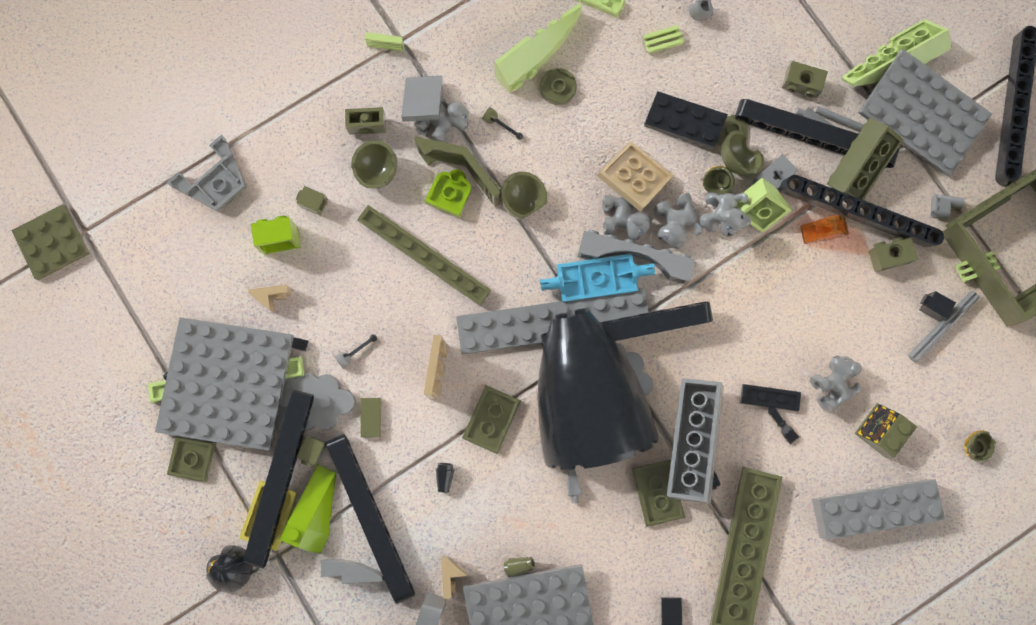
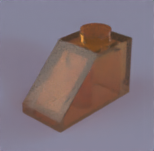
(824, 229)

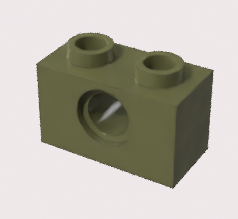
(814, 76)
(365, 120)
(904, 254)

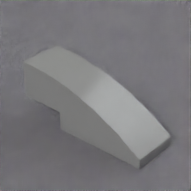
(349, 571)

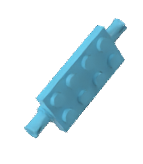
(597, 277)

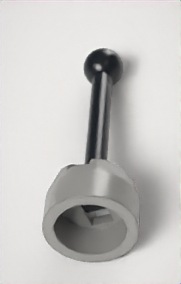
(344, 359)

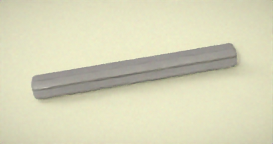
(933, 337)

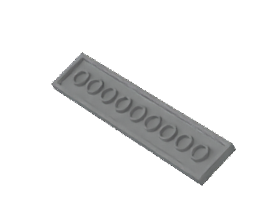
(525, 324)

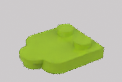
(449, 192)

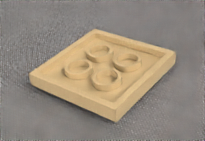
(635, 176)
(436, 367)

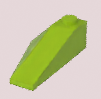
(311, 518)

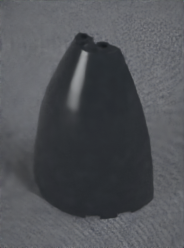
(589, 397)

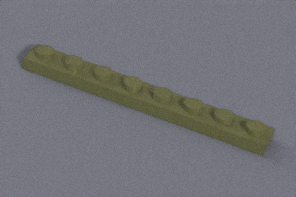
(424, 255)

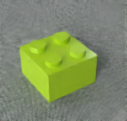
(275, 235)

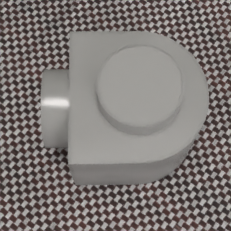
(701, 9)

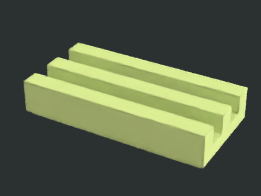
(675, 29)
(384, 41)
(962, 272)

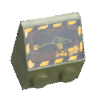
(885, 430)

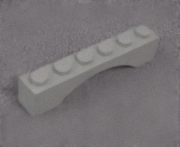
(675, 267)

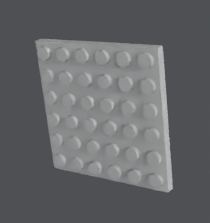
(225, 384)

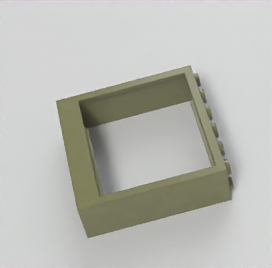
(1009, 308)

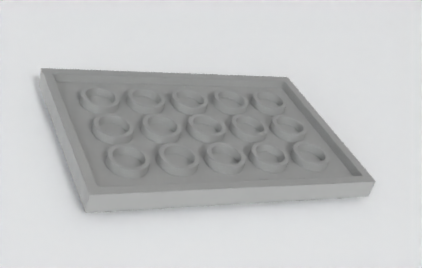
(926, 112)
(531, 599)

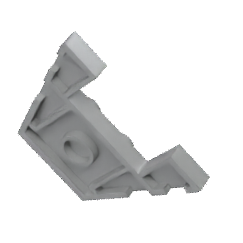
(218, 184)

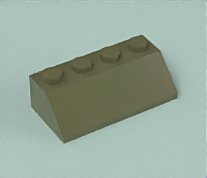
(865, 159)

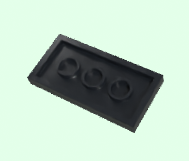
(685, 120)

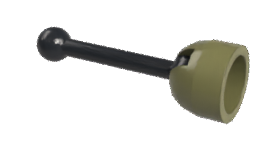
(491, 116)

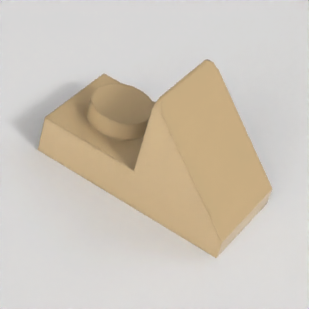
(266, 295)
(449, 570)

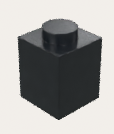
(937, 306)

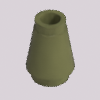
(518, 566)

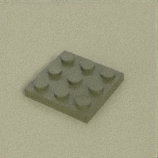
(50, 242)

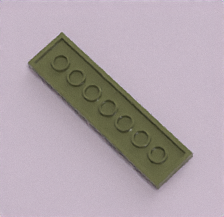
(746, 548)

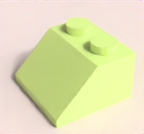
(764, 205)

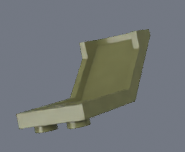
(435, 150)

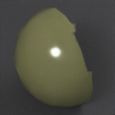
(739, 157)
(374, 164)
(523, 194)

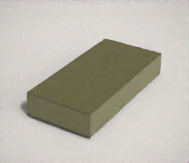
(370, 417)

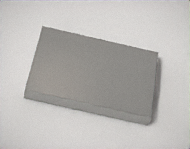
(422, 98)

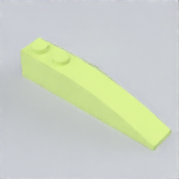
(922, 40)
(531, 54)

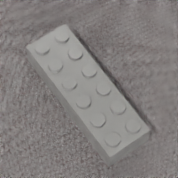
(695, 441)
(878, 509)

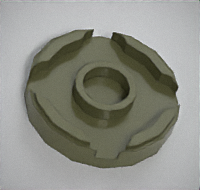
(558, 86)

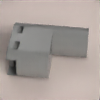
(942, 205)

